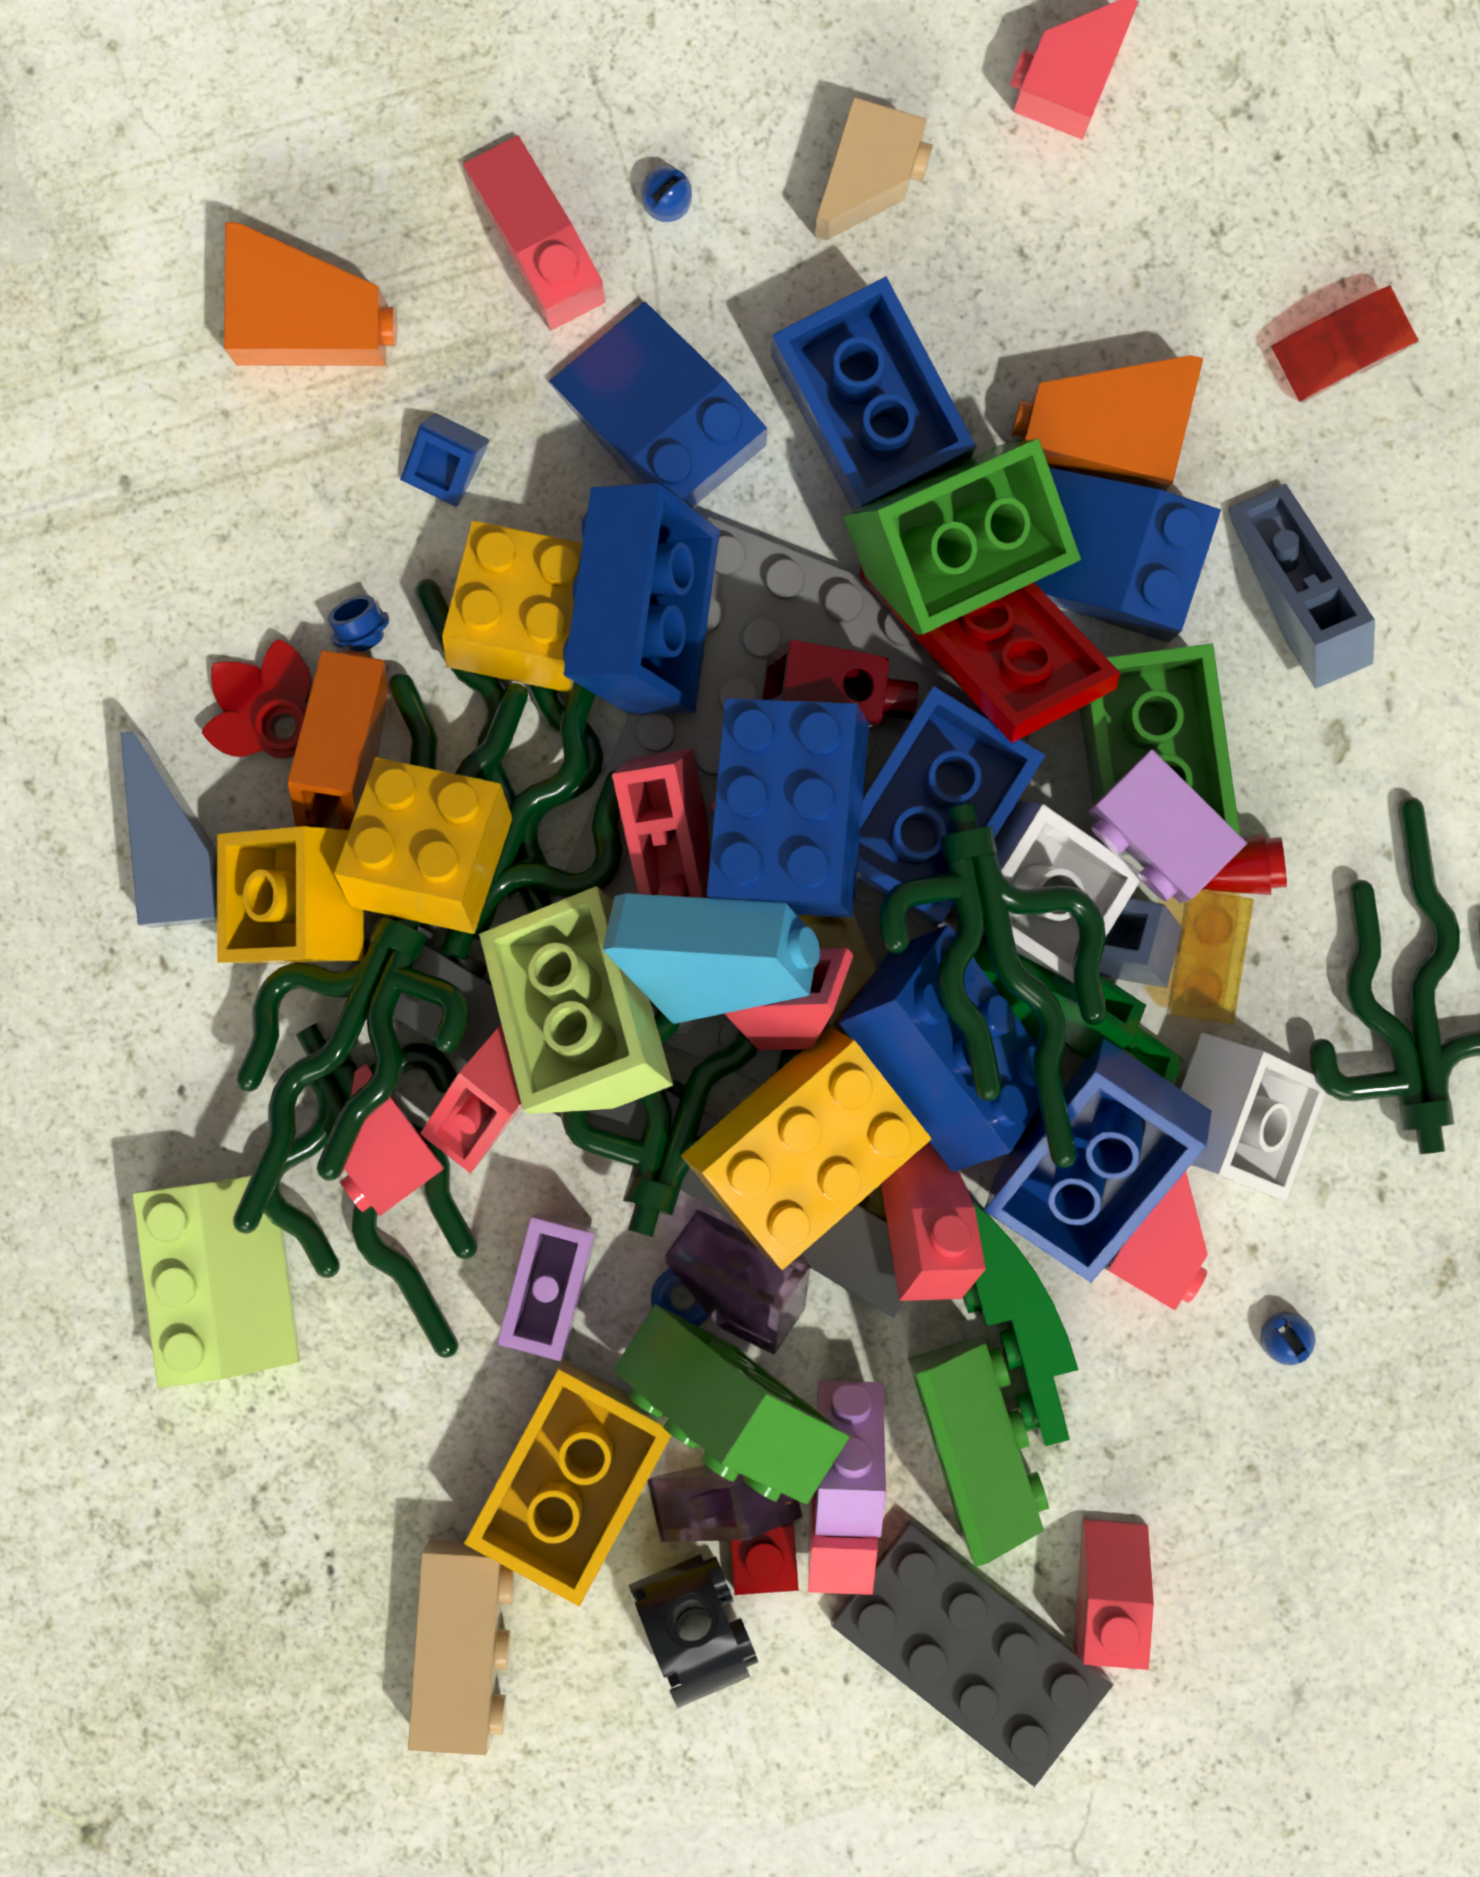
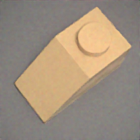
(872, 166)

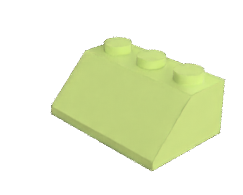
(569, 1013)
(210, 1292)

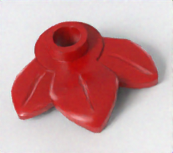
(256, 700)

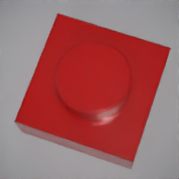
(766, 1562)

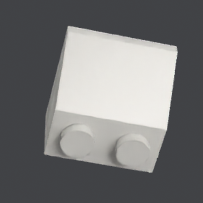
(1047, 850)
(1258, 1113)

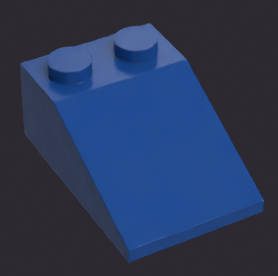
(660, 407)
(1136, 553)

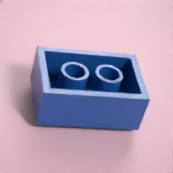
(871, 395)
(641, 599)
(940, 763)
(789, 804)
(926, 1058)
(1131, 1148)

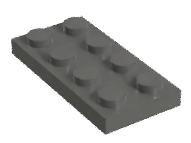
(972, 1654)

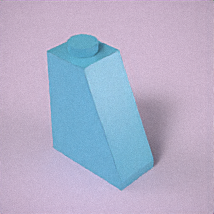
(710, 952)

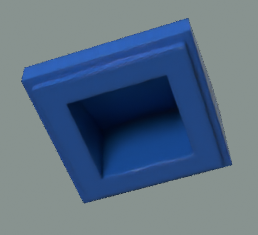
(444, 458)

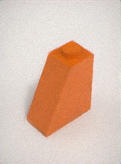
(299, 308)
(1115, 421)
(338, 739)

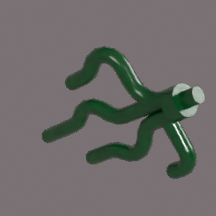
(490, 689)
(535, 797)
(984, 904)
(371, 995)
(1419, 1067)
(331, 1096)
(657, 1157)

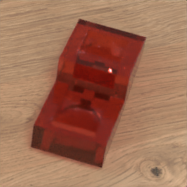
(1345, 343)

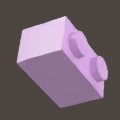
(1164, 829)
(547, 1286)
(854, 1489)

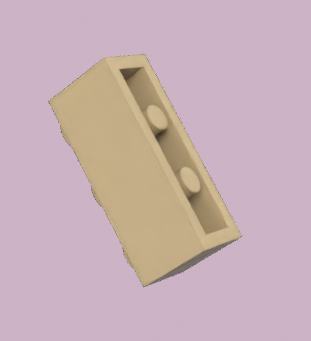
(459, 1650)

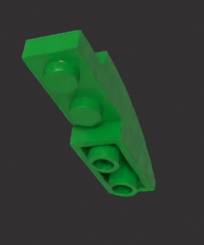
(1118, 1027)
(1036, 1335)

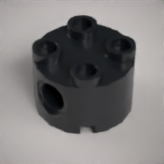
(702, 1664)

